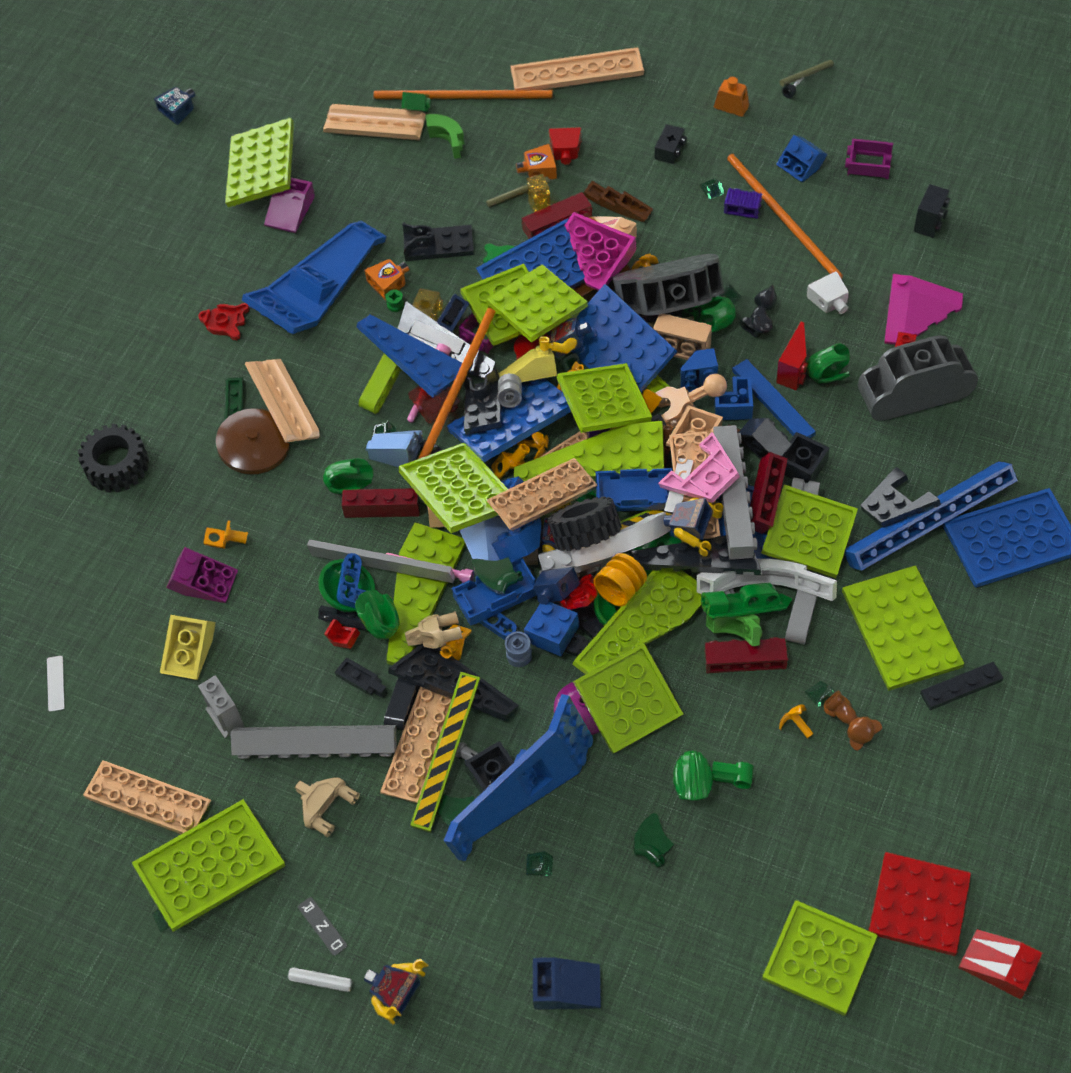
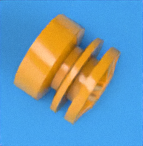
(620, 579)

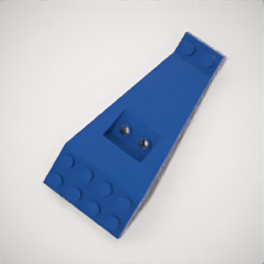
(311, 286)
(531, 776)

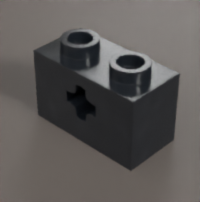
(669, 144)

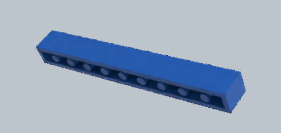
(953, 503)

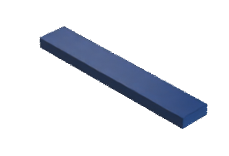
(774, 400)

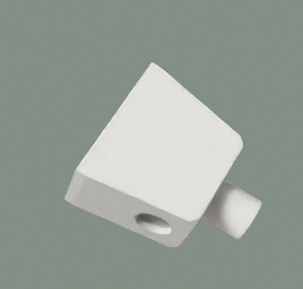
(829, 293)

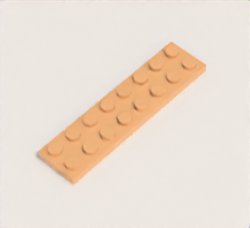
(577, 70)

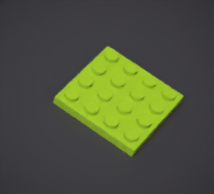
(478, 292)
(537, 303)
(604, 397)
(810, 531)
(628, 698)
(819, 957)

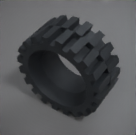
(116, 475)
(584, 523)

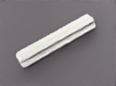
(320, 979)

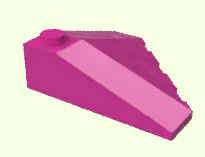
(599, 249)
(917, 305)

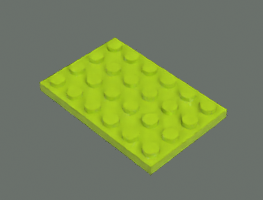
(260, 162)
(454, 486)
(902, 628)
(208, 865)

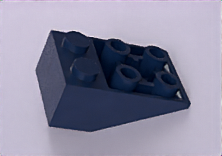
(565, 984)

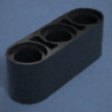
(401, 704)

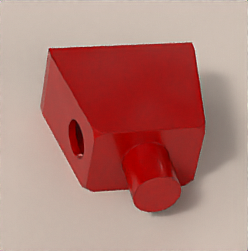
(565, 143)

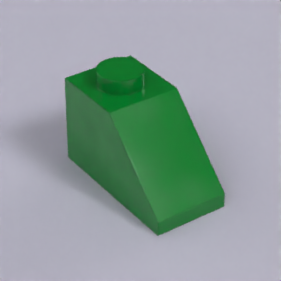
(416, 101)

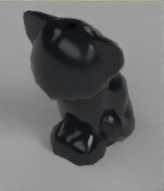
(759, 321)

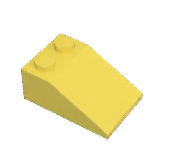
(533, 365)
(186, 646)

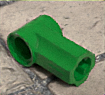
(738, 774)

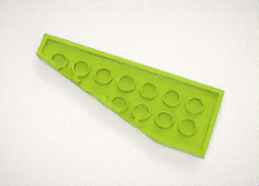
(614, 450)
(415, 595)
(655, 609)

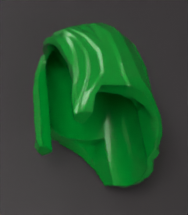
(718, 313)
(827, 364)
(348, 475)
(377, 614)
(692, 776)

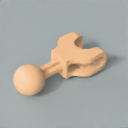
(679, 399)

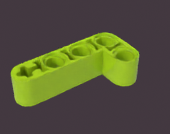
(379, 385)

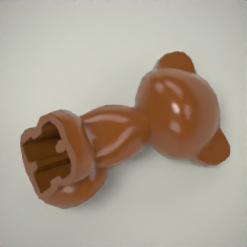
(860, 729)

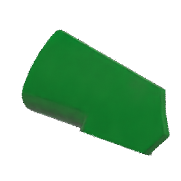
(749, 600)

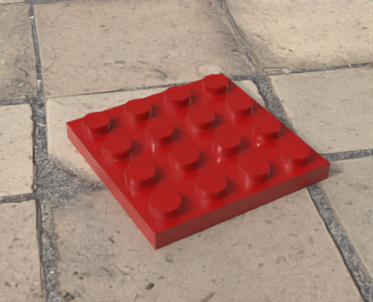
(920, 903)

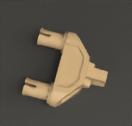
(430, 631)
(319, 797)

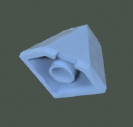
(395, 447)
(481, 536)

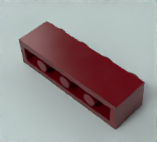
(547, 217)
(767, 491)
(380, 503)
(741, 656)

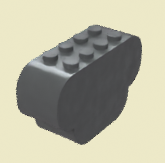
(671, 285)
(917, 378)

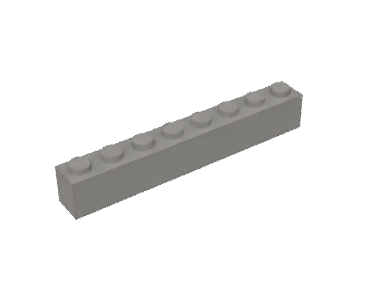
(736, 499)
(313, 740)

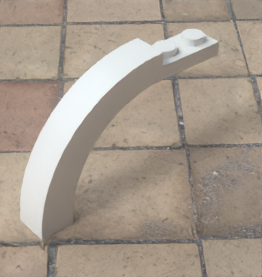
(625, 540)
(774, 572)

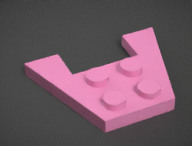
(709, 478)

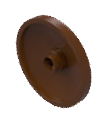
(251, 442)

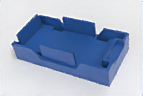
(633, 488)
(477, 599)

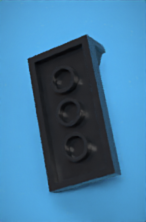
(434, 243)
(482, 405)

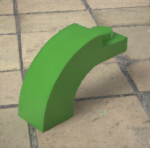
(448, 129)
(744, 626)

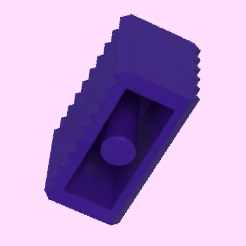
(743, 203)

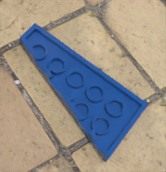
(424, 364)

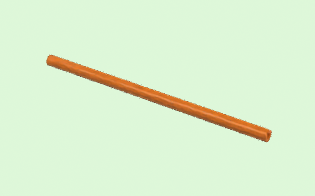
(469, 94)
(780, 212)
(457, 384)

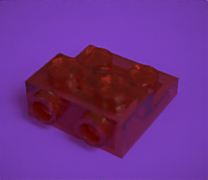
(429, 406)

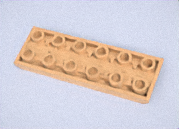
(375, 121)
(283, 400)
(687, 447)
(542, 494)
(416, 746)
(146, 798)

